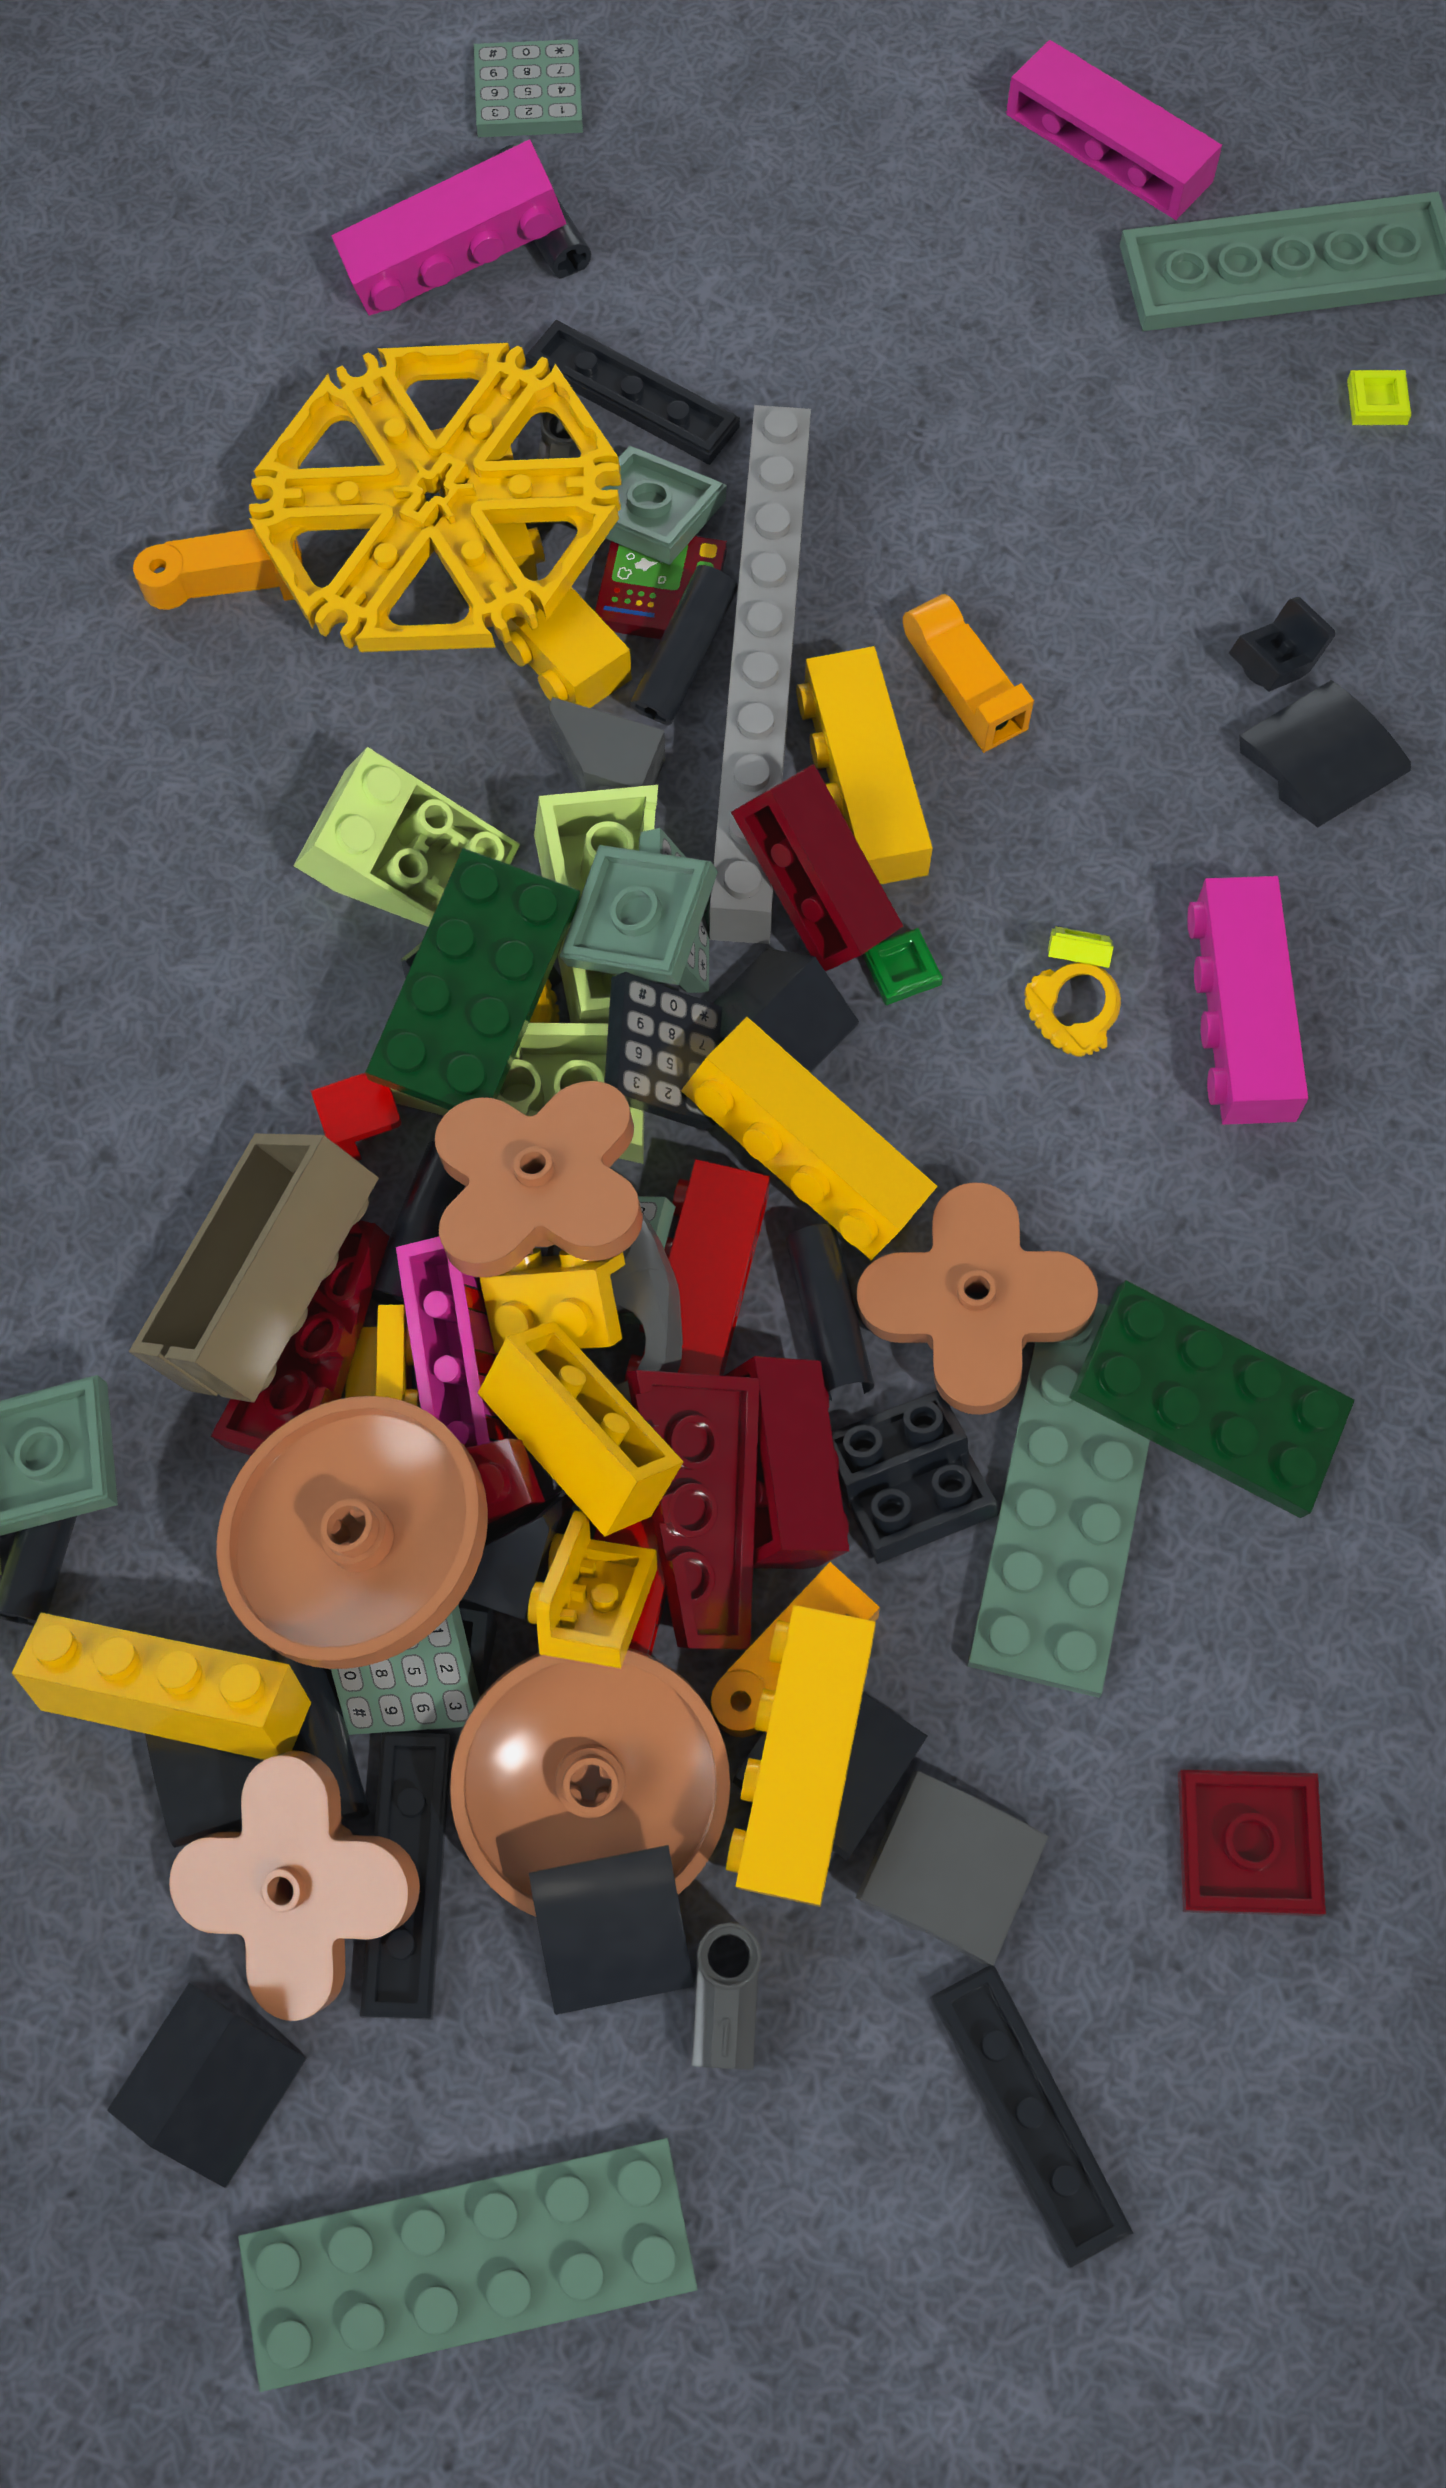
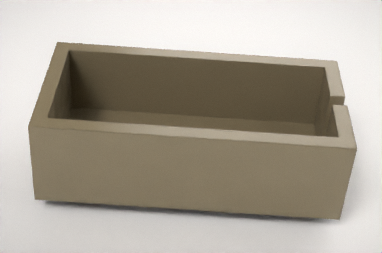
(255, 1265)

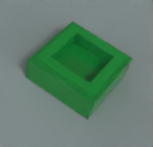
(902, 966)

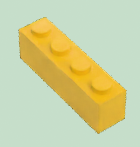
(865, 761)
(808, 1138)
(162, 1687)
(804, 1755)

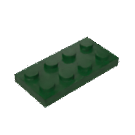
(473, 983)
(1212, 1399)

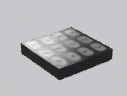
(657, 1045)

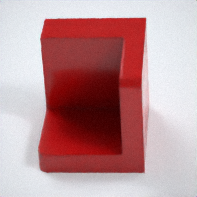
(355, 1111)

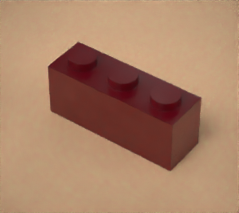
(817, 869)
(797, 1478)

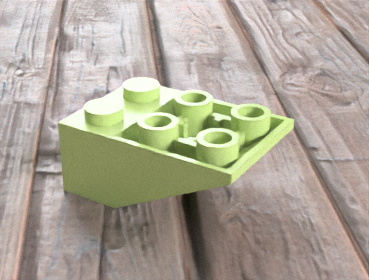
(394, 839)

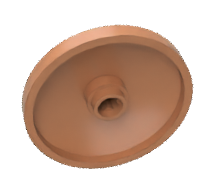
(352, 1532)
(587, 1767)

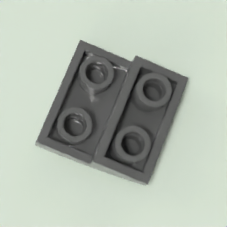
(952, 1867)

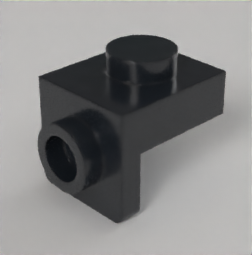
(1284, 648)

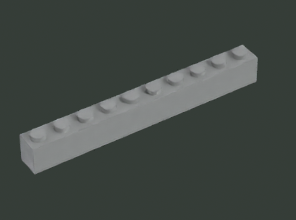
(760, 664)

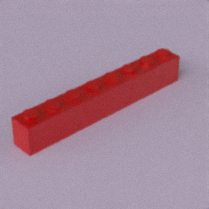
(712, 1262)

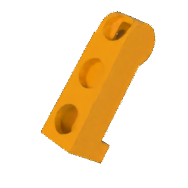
(207, 568)
(967, 673)
(739, 1690)

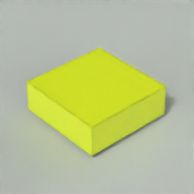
(1379, 397)
(1080, 946)

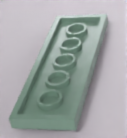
(1287, 261)
(1060, 1532)
(465, 2264)

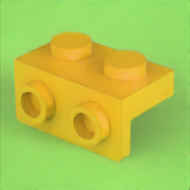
(559, 1290)
(384, 1359)
(590, 1596)

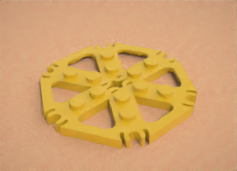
(456, 527)

